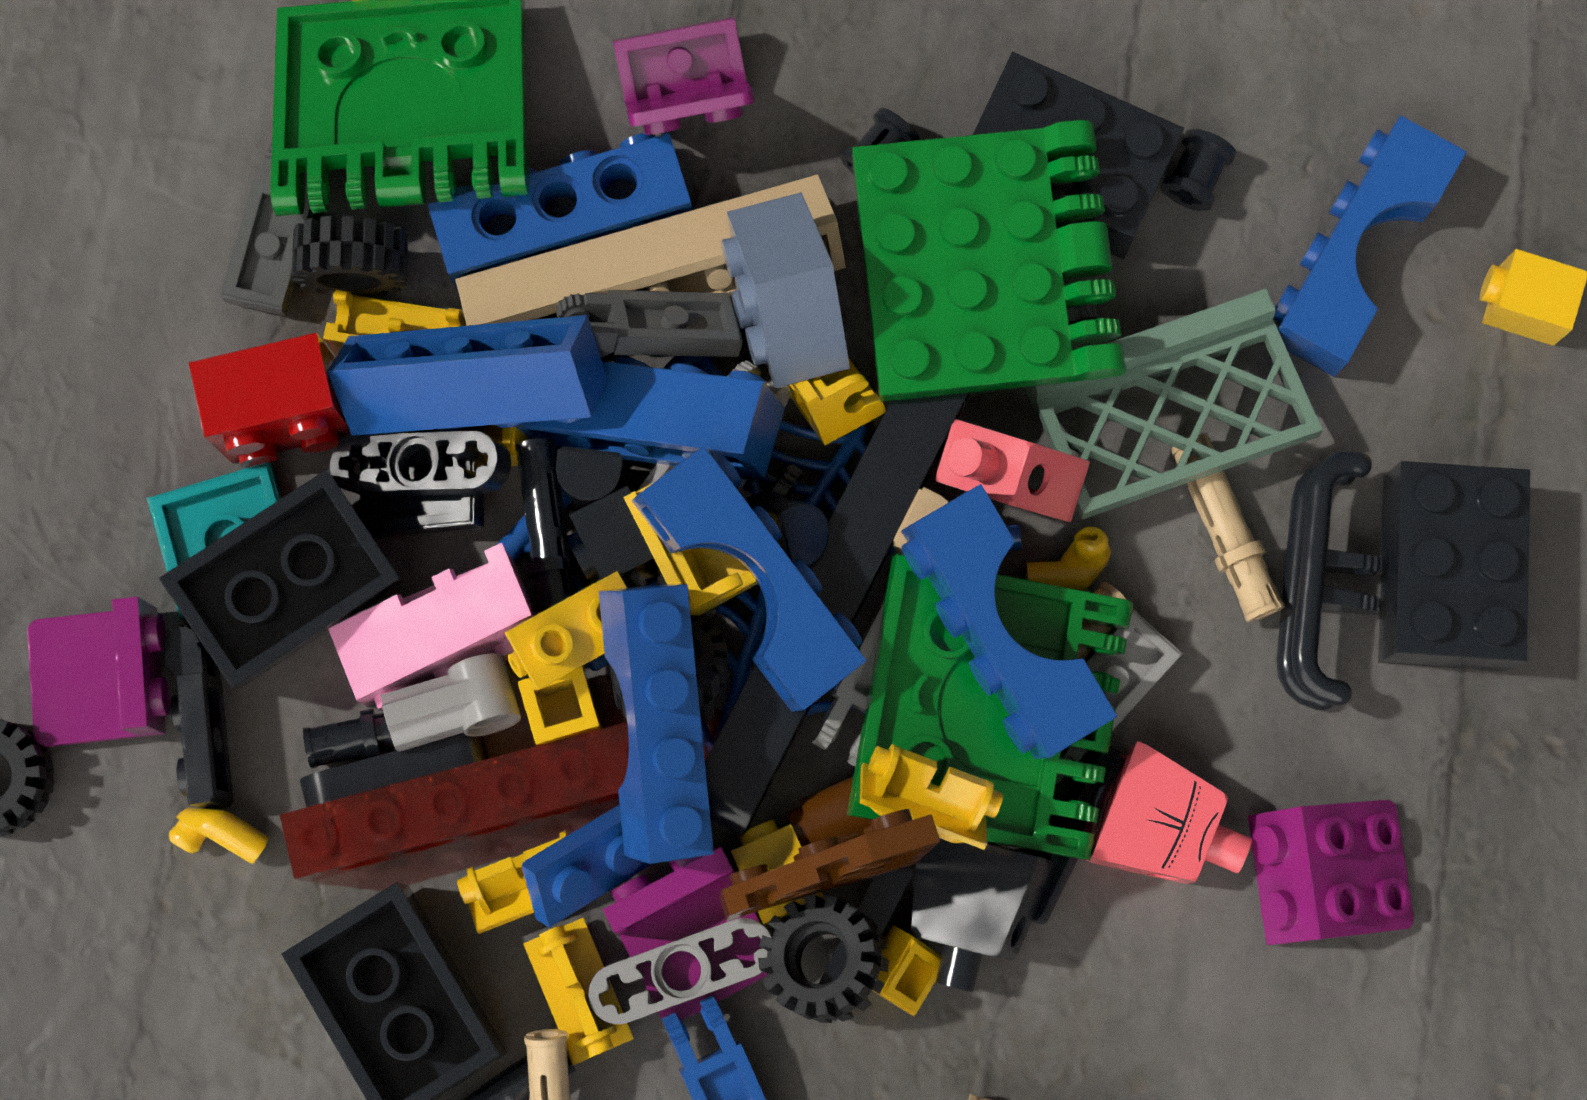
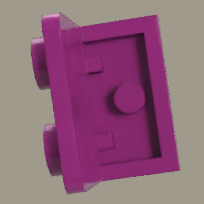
(683, 75)
(98, 675)
(1330, 871)
(674, 909)

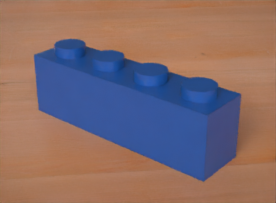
(469, 376)
(673, 413)

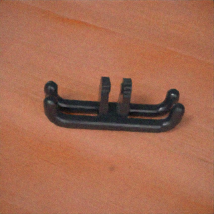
(1304, 582)

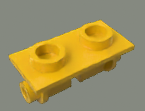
(561, 636)
(902, 781)
(499, 890)
(565, 966)

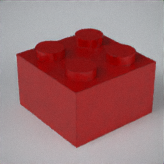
(269, 400)

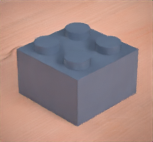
(785, 290)

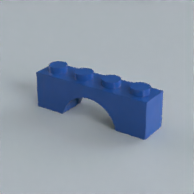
(1402, 182)
(802, 643)
(1045, 698)
(665, 779)

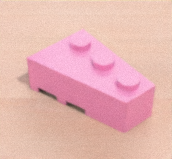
(433, 629)

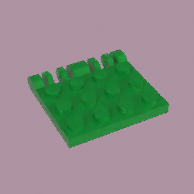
(396, 91)
(973, 264)
(934, 707)

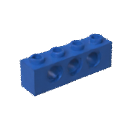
(581, 176)

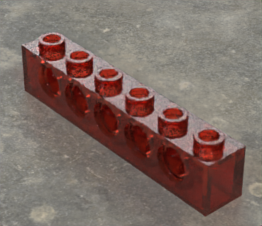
(456, 804)

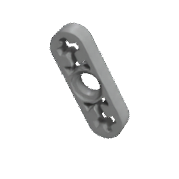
(629, 972)

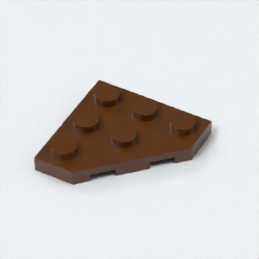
(885, 846)

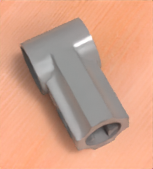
(470, 699)

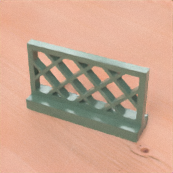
(1164, 352)

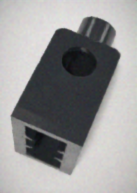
(975, 905)

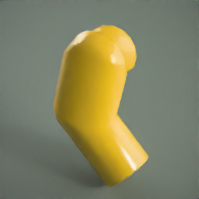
(1078, 565)
(220, 827)

